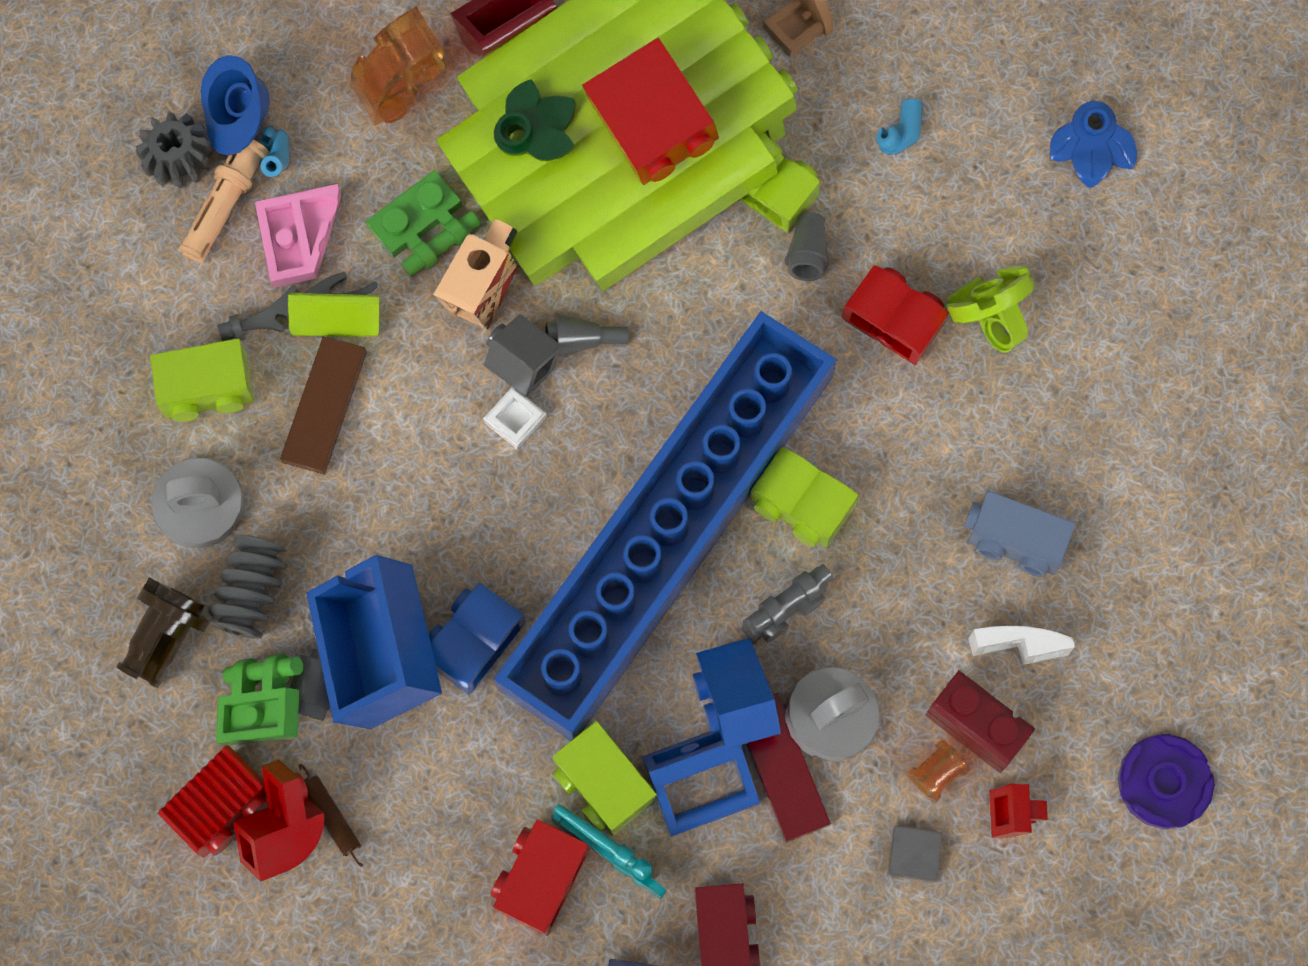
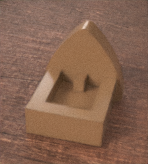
(799, 24)

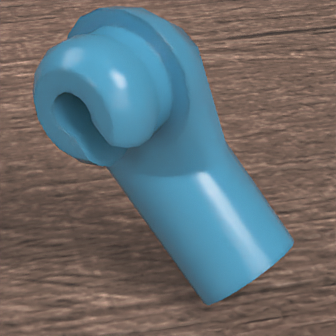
(906, 132)
(278, 144)

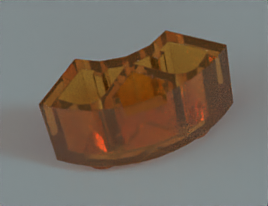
(397, 67)

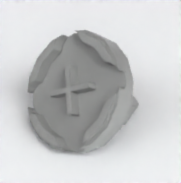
(197, 502)
(832, 714)

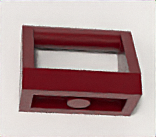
(491, 23)

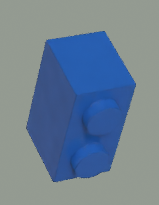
(737, 694)

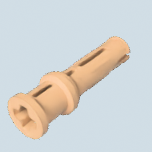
(231, 181)

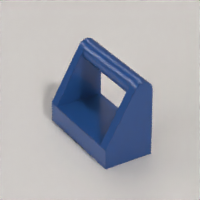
(692, 758)

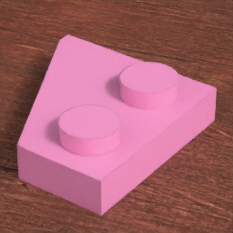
(297, 232)

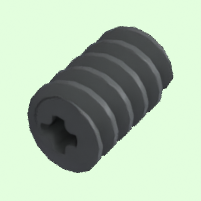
(246, 586)

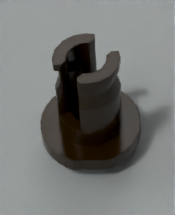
(161, 631)

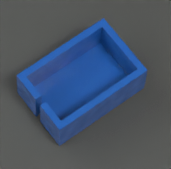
(373, 643)

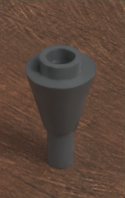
(579, 334)

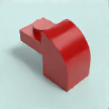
(285, 831)

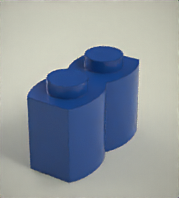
(474, 636)

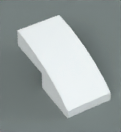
(1032, 642)

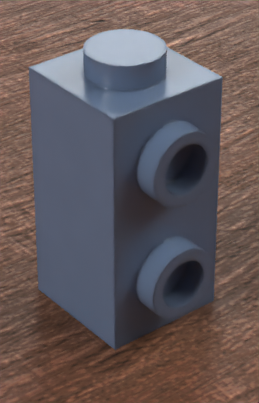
(1018, 533)

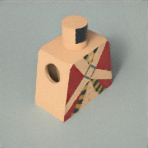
(475, 291)

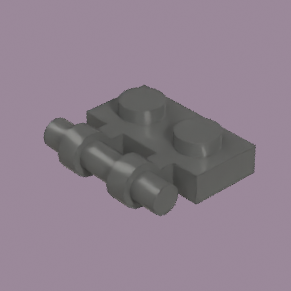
(803, 595)

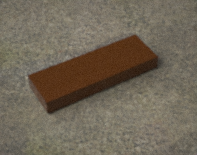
(323, 405)

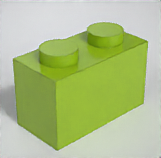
(202, 380)
(603, 779)

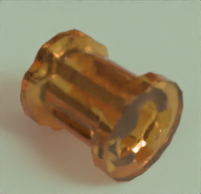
(938, 771)

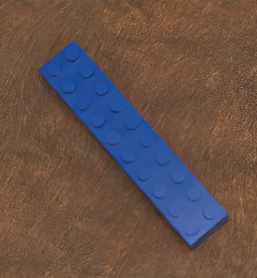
(665, 527)

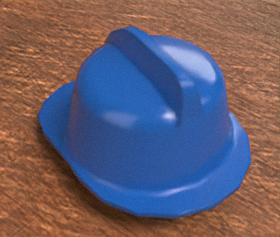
(233, 104)

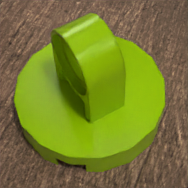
(995, 304)

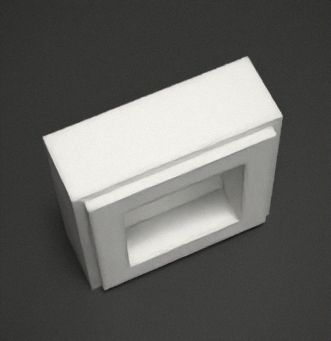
(515, 418)

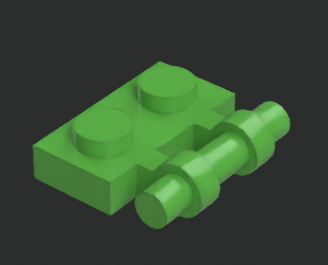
(415, 214)
(262, 714)

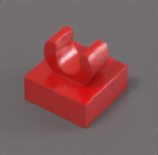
(1014, 811)

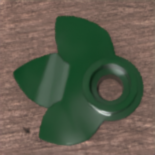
(541, 121)

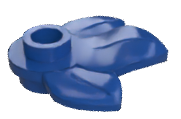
(1093, 149)

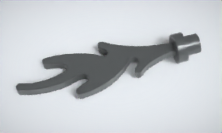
(267, 318)

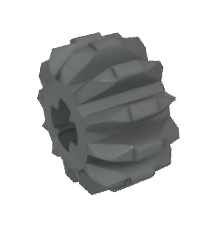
(178, 161)

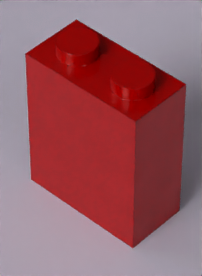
(651, 112)

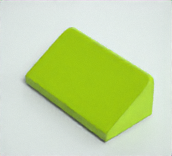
(333, 315)

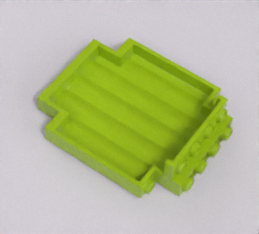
(591, 198)

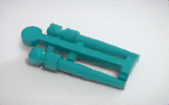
(620, 856)

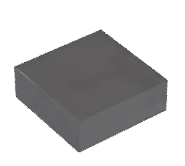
(915, 853)

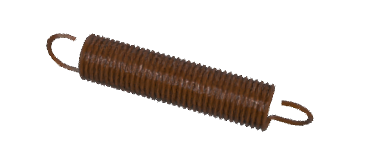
(333, 818)

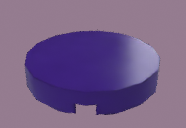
(1151, 787)

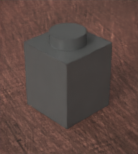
(521, 354)

